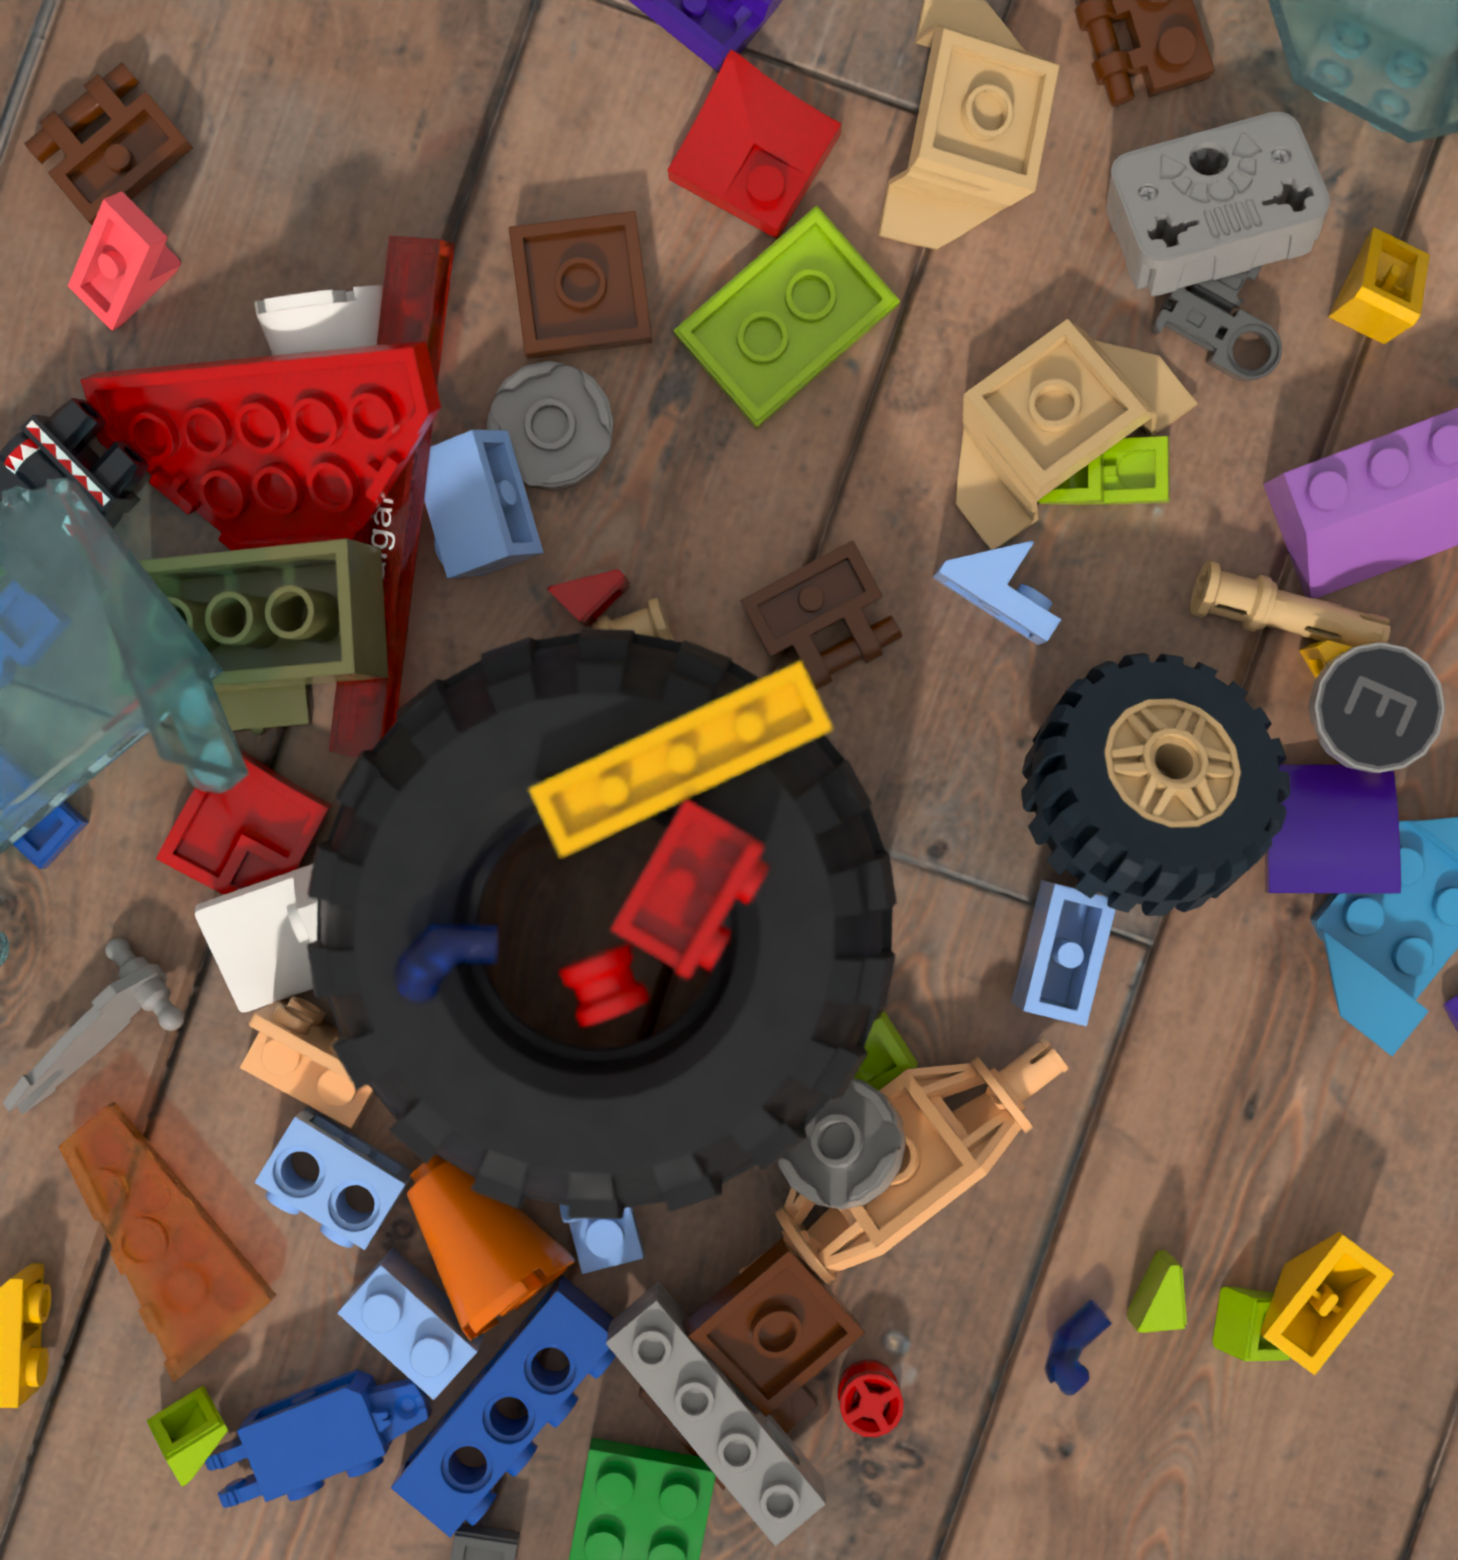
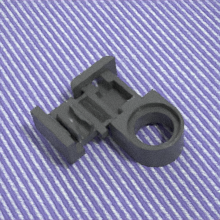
(1206, 321)

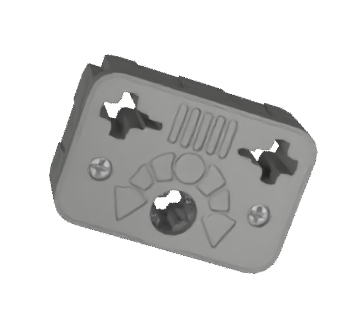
(1216, 202)

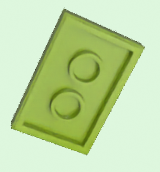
(786, 317)

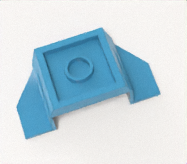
(1393, 945)

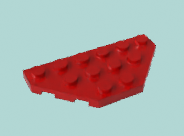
(275, 441)

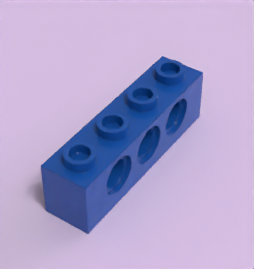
(433, 1475)

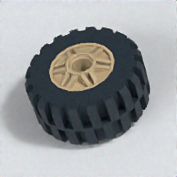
(1155, 784)

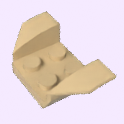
(975, 126)
(1052, 417)

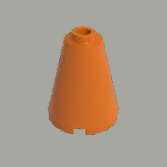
(482, 1248)

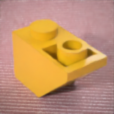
(23, 1361)

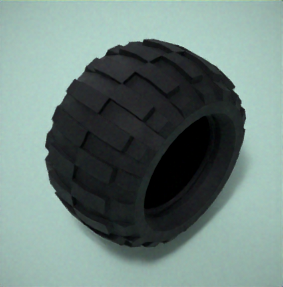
(558, 1119)

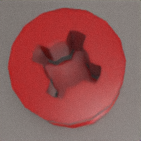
(604, 984)
(875, 1411)

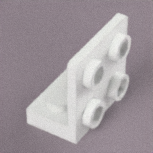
(263, 938)

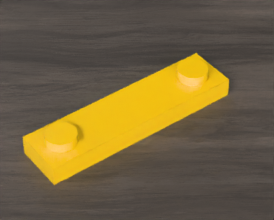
(680, 759)

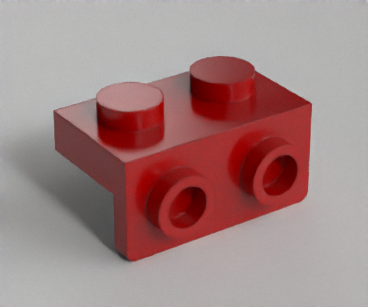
(690, 889)

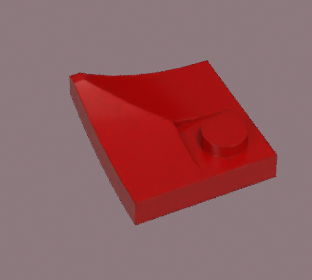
(753, 147)
(246, 832)

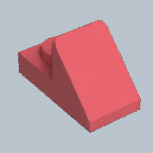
(121, 262)

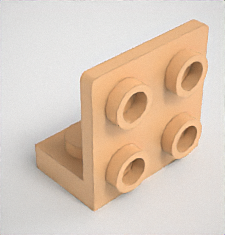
(298, 1058)

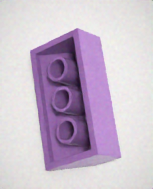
(1370, 506)

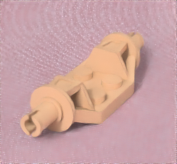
(940, 1160)

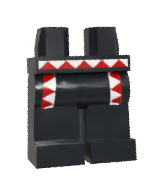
(59, 449)

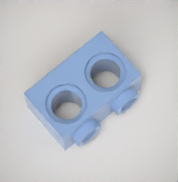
(342, 1163)

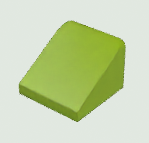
(1160, 1297)
(1240, 1322)
(188, 1433)

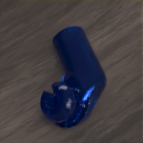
(437, 952)
(1069, 1342)

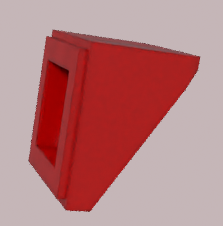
(591, 595)

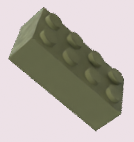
(283, 611)

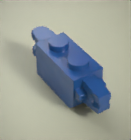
(318, 1435)

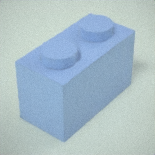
(479, 505)
(1063, 953)
(410, 1323)

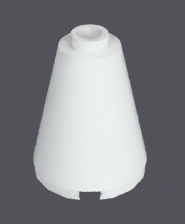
(321, 320)

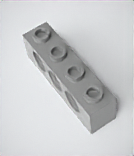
(715, 1417)

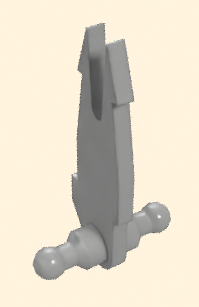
(138, 987)

